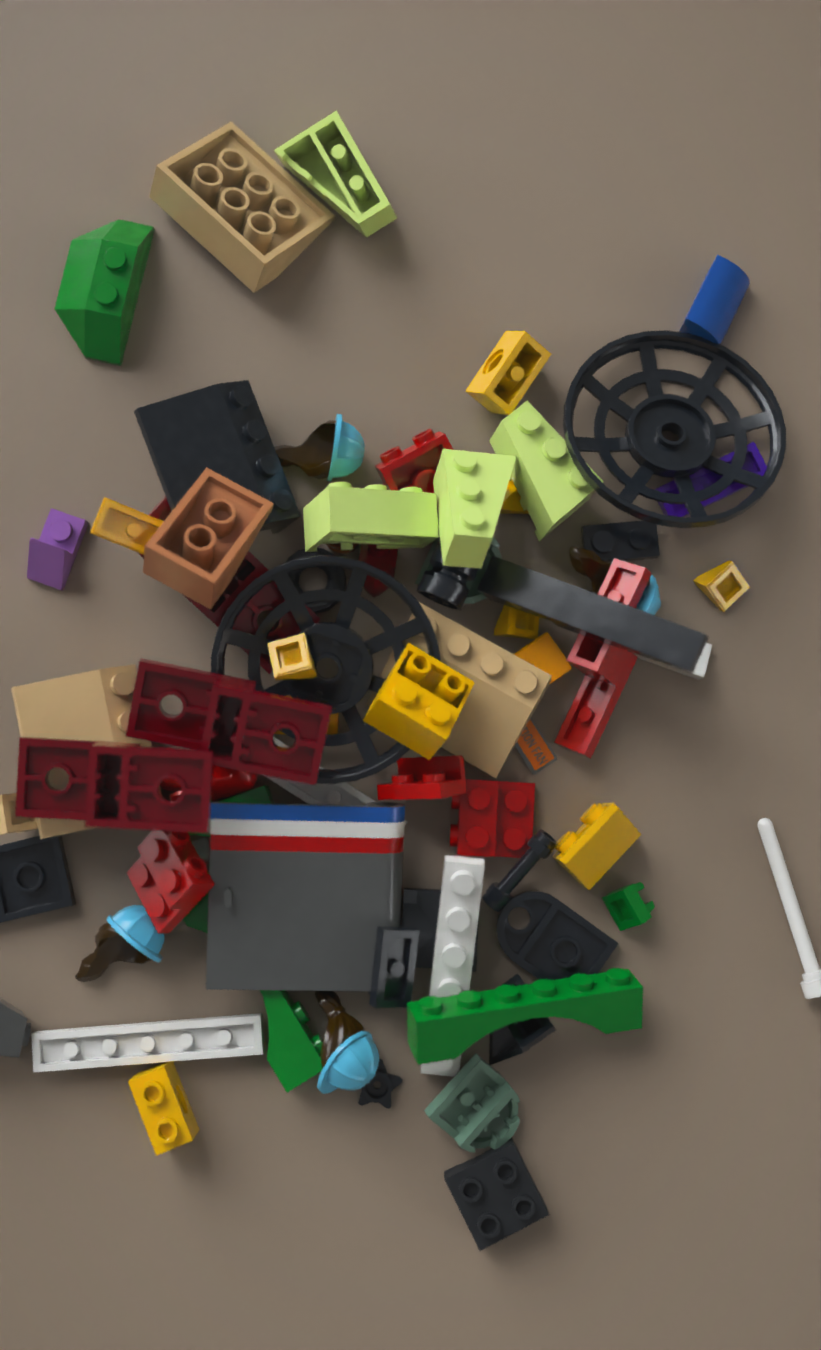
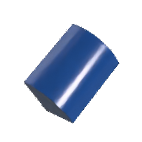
(716, 301)

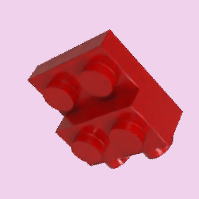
(415, 464)
(493, 819)
(169, 878)

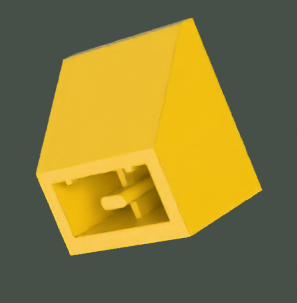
(419, 702)
(596, 844)

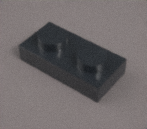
(622, 540)
(393, 967)

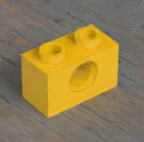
(508, 372)
(164, 1107)

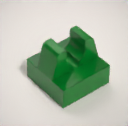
(627, 906)

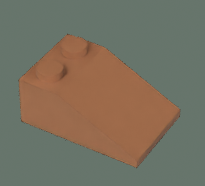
(206, 538)

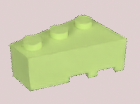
(337, 172)
(542, 470)
(469, 503)
(370, 517)

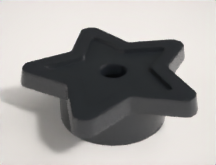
(382, 1094)

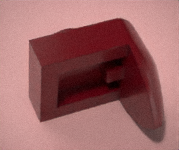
(381, 558)

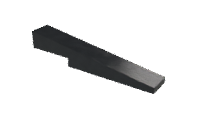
(592, 615)

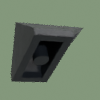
(518, 1036)

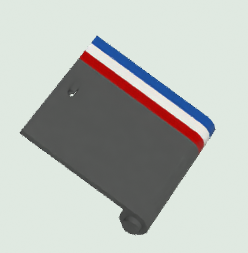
(302, 894)

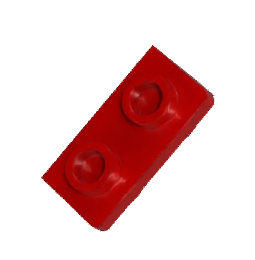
(425, 779)

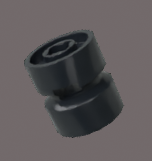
(446, 583)

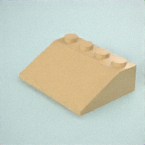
(239, 205)
(499, 701)
(76, 707)

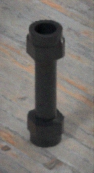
(499, 894)

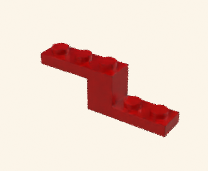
(604, 666)

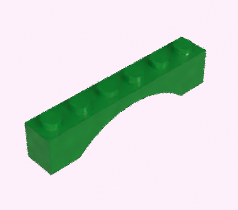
(450, 1024)
(292, 1047)

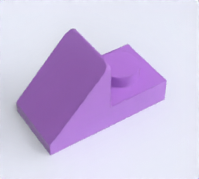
(55, 551)

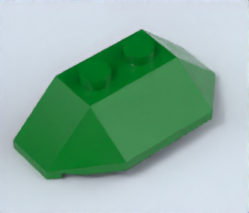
(103, 287)

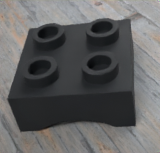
(421, 913)
(495, 1194)

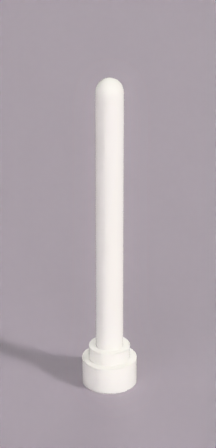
(812, 977)

